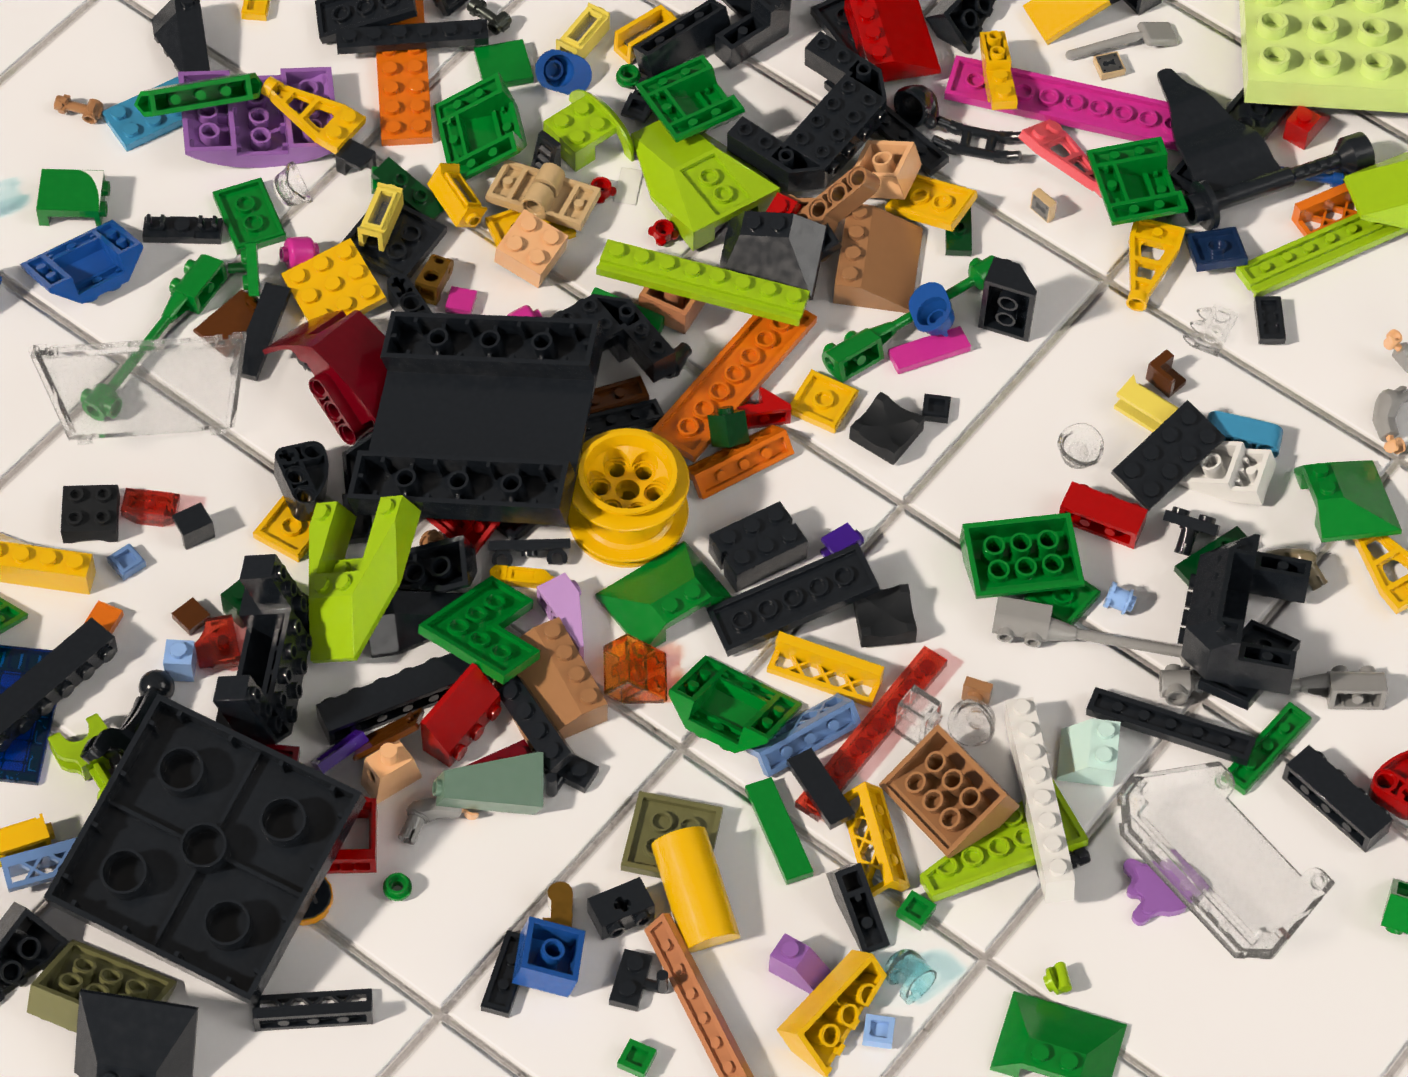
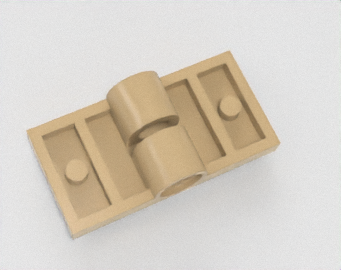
(543, 193)

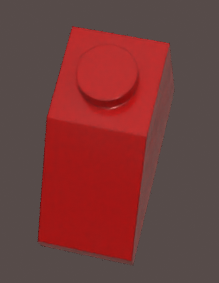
(1304, 125)

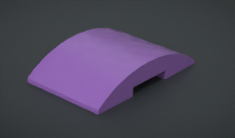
(256, 130)

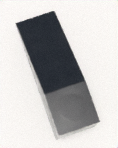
(858, 907)

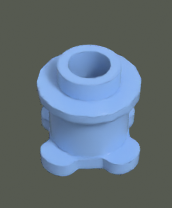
(1120, 598)

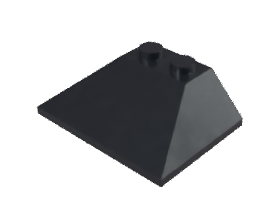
(775, 248)
(133, 1037)

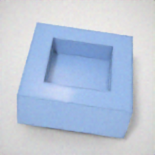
(878, 1031)

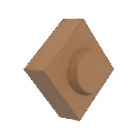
(977, 690)

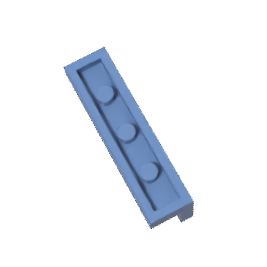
(808, 730)
(32, 862)

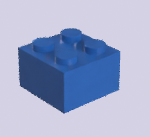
(548, 957)

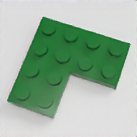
(476, 633)

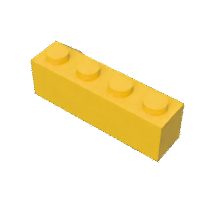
(45, 567)
(832, 1010)

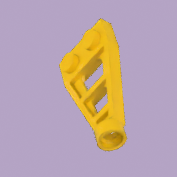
(335, 133)
(1155, 235)
(1394, 592)

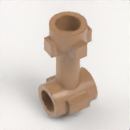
(91, 111)

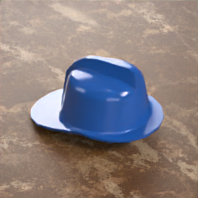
(563, 71)
(931, 309)

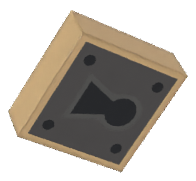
(1109, 65)
(1043, 205)

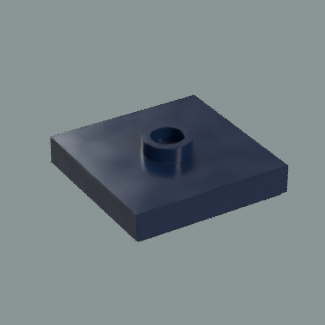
(1216, 249)

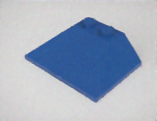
(87, 264)

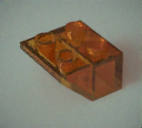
(634, 671)

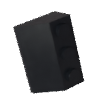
(1007, 300)

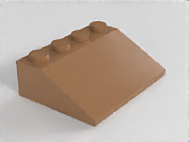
(877, 260)
(562, 681)
(948, 793)

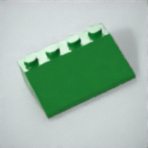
(1021, 555)

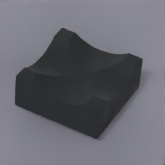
(886, 429)
(90, 513)
(886, 617)

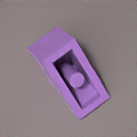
(797, 964)

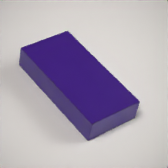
(339, 751)

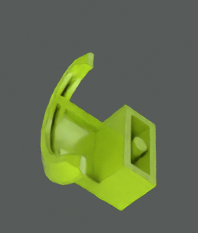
(584, 126)

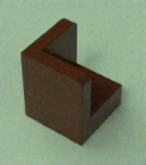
(1163, 375)

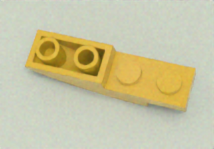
(997, 70)

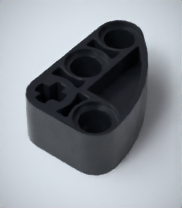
(302, 477)

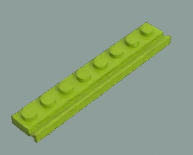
(1313, 253)
(703, 282)

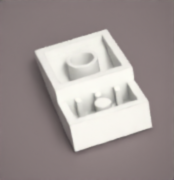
(1233, 473)

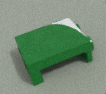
(72, 195)

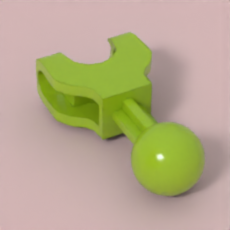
(68, 755)

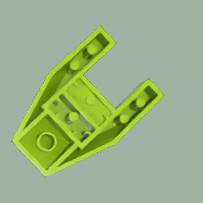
(354, 593)

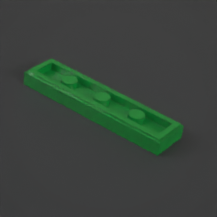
(1270, 746)
(779, 831)

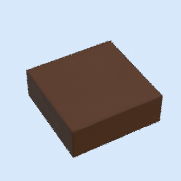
(190, 616)

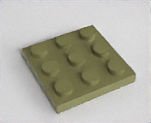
(658, 816)

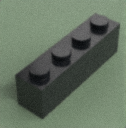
(681, 38)
(1337, 798)

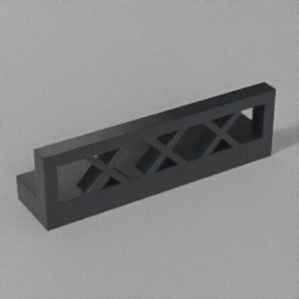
(313, 1014)

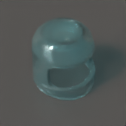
(912, 971)

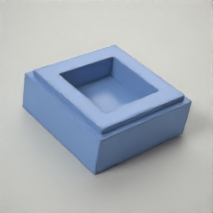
(126, 561)

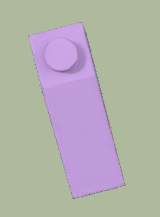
(562, 599)

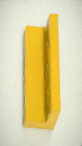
(827, 660)
(883, 839)

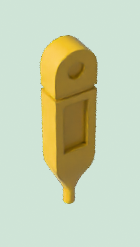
(520, 576)

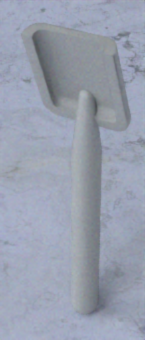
(1152, 33)

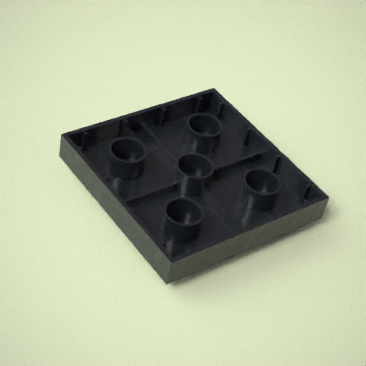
(205, 849)

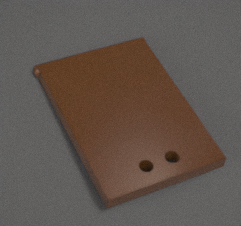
(230, 317)
(390, 733)

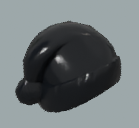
(917, 106)

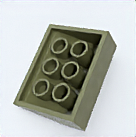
(80, 966)

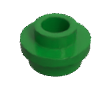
(628, 76)
(397, 879)

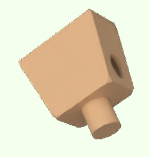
(389, 771)

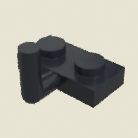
(577, 774)
(633, 980)

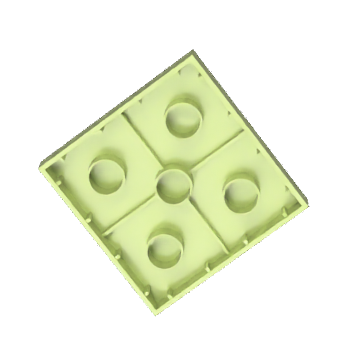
(1326, 53)

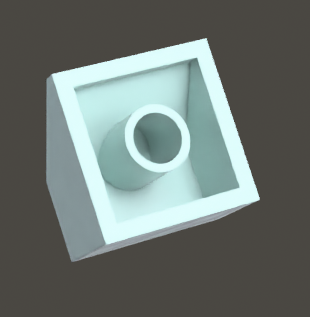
(1089, 752)

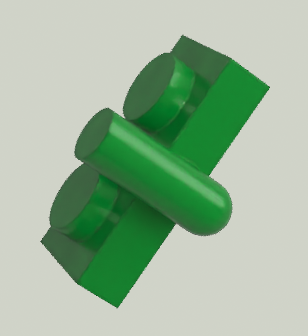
(249, 265)

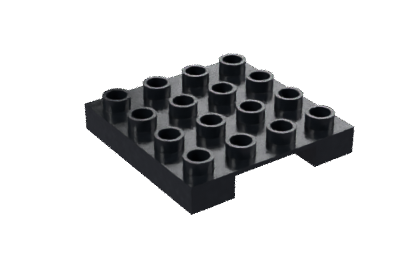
(481, 416)

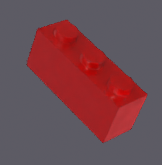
(1104, 514)

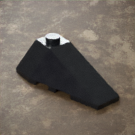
(182, 34)
(440, 566)
(402, 618)
(25, 947)

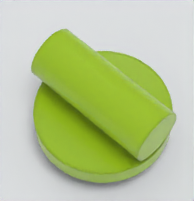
(1057, 978)

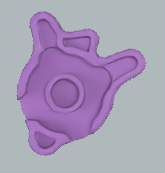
(1152, 892)

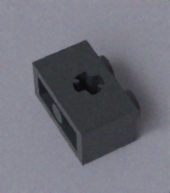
(621, 908)

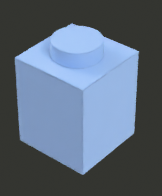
(180, 659)

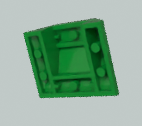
(689, 99)
(480, 126)
(1135, 181)
(1348, 500)
(662, 594)
(730, 706)
(1056, 1040)

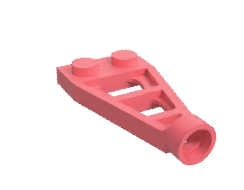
(1049, 134)

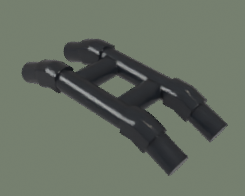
(968, 132)

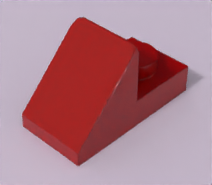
(768, 411)

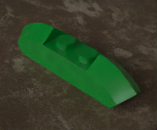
(198, 94)

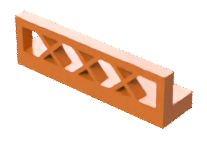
(1320, 205)
(740, 461)

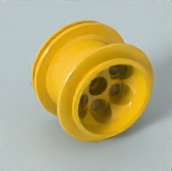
(625, 523)

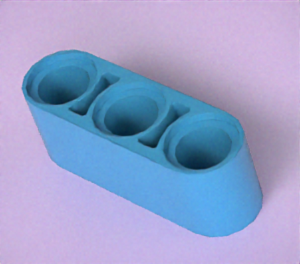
(1252, 432)

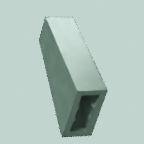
(495, 785)

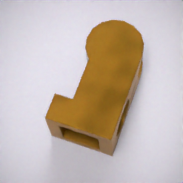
(434, 278)
(560, 903)

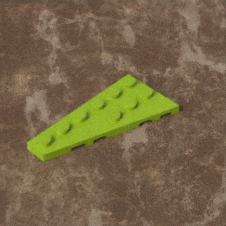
(996, 854)

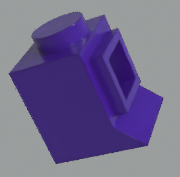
(840, 539)

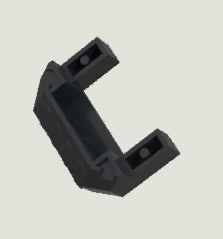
(759, 26)
(830, 131)
(626, 333)
(1219, 611)
(273, 657)

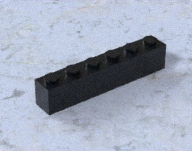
(53, 679)
(389, 697)

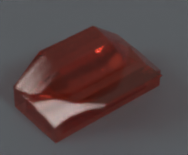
(149, 507)
(218, 644)

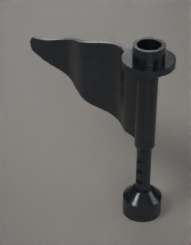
(1232, 160)

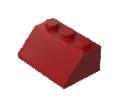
(460, 716)

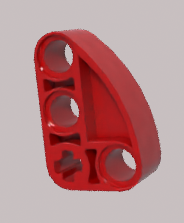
(1395, 777)

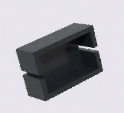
(758, 546)

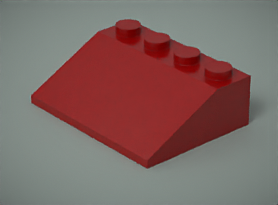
(892, 37)

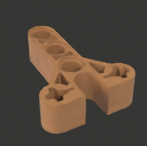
(839, 198)

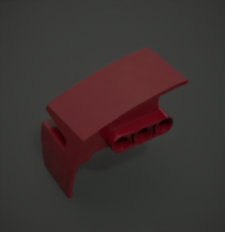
(345, 367)

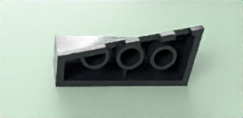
(959, 21)

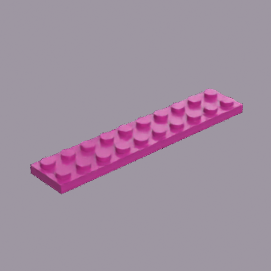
(1067, 103)

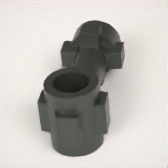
(497, 23)

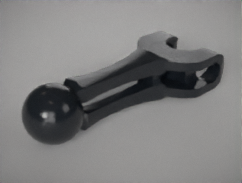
(112, 741)

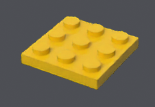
(334, 282)

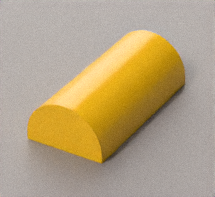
(695, 888)

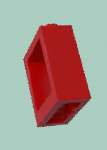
(360, 859)

